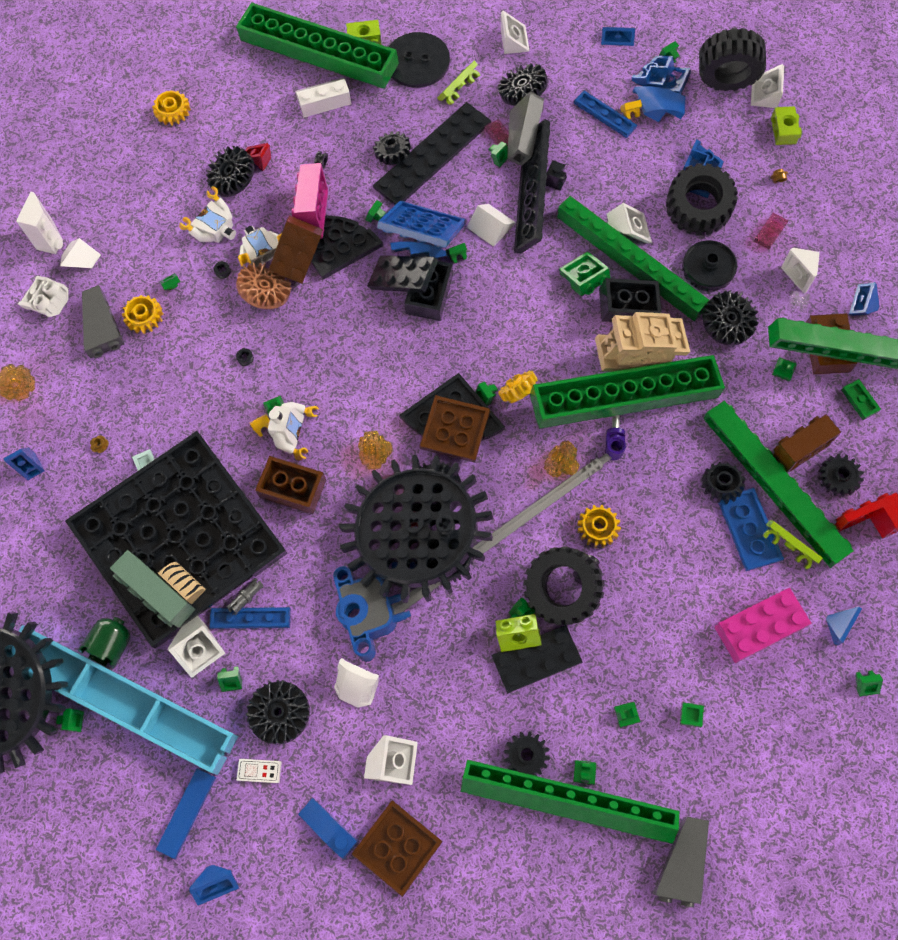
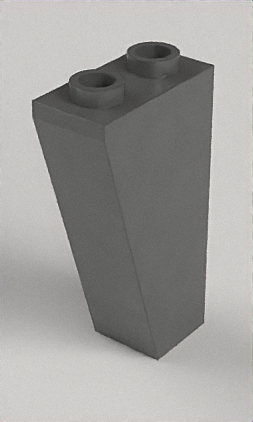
(523, 128)
(99, 325)
(685, 864)

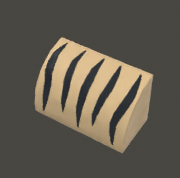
(182, 582)

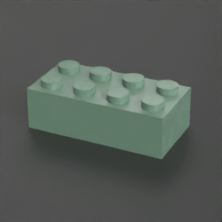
(149, 586)

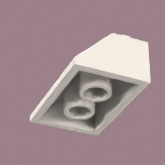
(323, 97)
(39, 226)

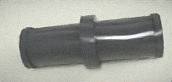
(245, 596)

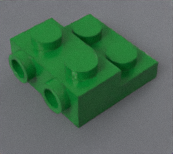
(585, 273)

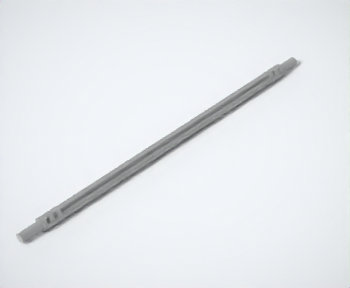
(519, 520)

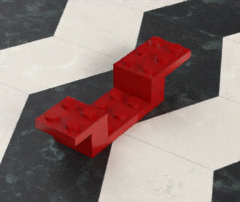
(881, 512)

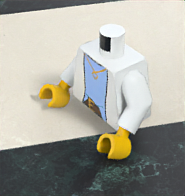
(212, 222)
(258, 246)
(286, 426)

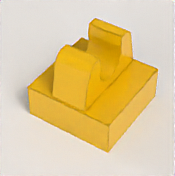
(630, 107)
(259, 423)

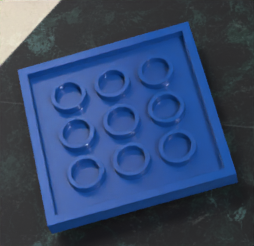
(421, 224)

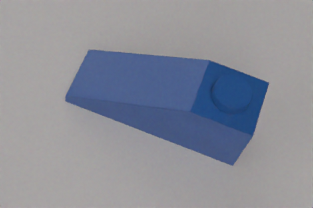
(25, 463)
(328, 828)

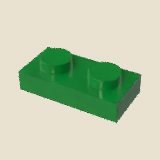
(860, 399)

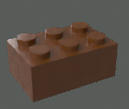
(295, 249)
(828, 365)
(806, 442)
(291, 485)

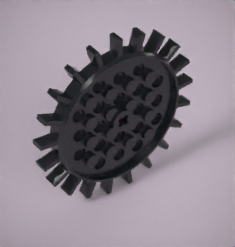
(385, 496)
(27, 656)

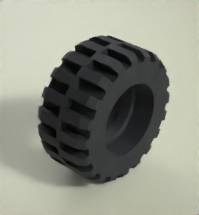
(732, 59)
(709, 180)
(537, 591)

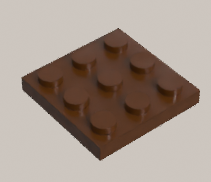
(455, 429)
(397, 848)

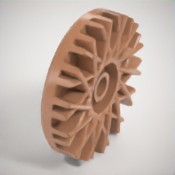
(262, 287)

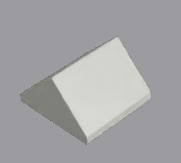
(513, 34)
(769, 88)
(489, 224)
(801, 267)

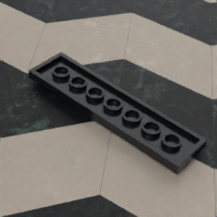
(432, 154)
(532, 193)

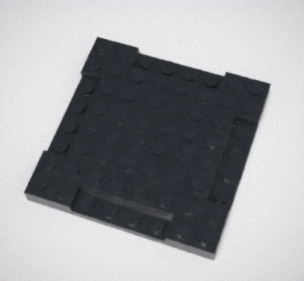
(183, 513)

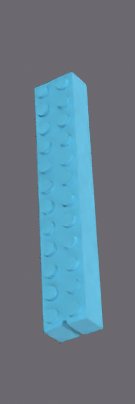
(138, 708)

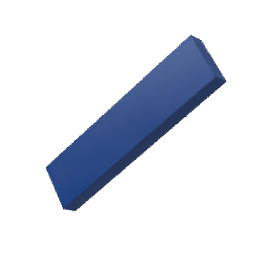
(605, 114)
(250, 618)
(186, 813)

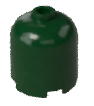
(106, 641)

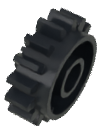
(392, 148)
(836, 483)
(723, 491)
(529, 743)

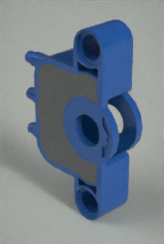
(375, 614)

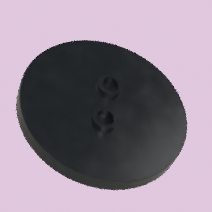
(421, 59)

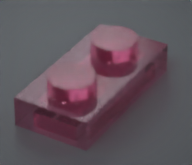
(497, 132)
(771, 231)

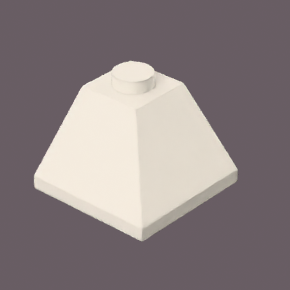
(629, 222)
(195, 647)
(392, 761)

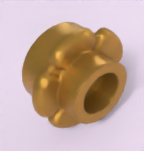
(779, 175)
(102, 447)

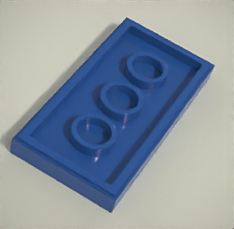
(747, 525)

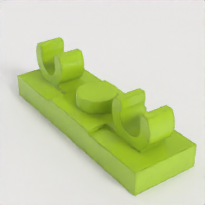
(459, 83)
(792, 543)

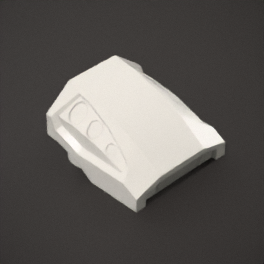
(45, 297)
(355, 684)

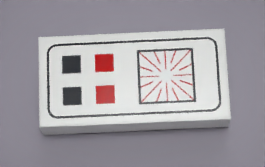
(259, 771)

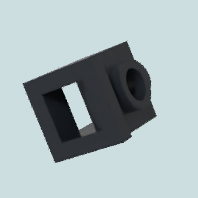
(555, 175)

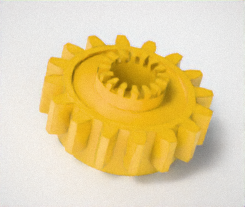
(171, 107)
(142, 314)
(518, 387)
(595, 535)

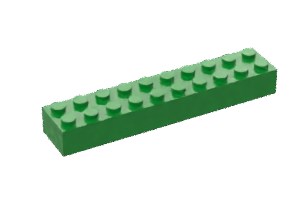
(318, 45)
(626, 391)

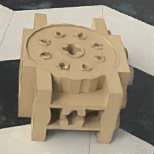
(641, 341)

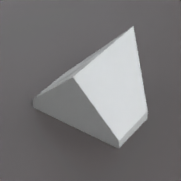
(79, 255)

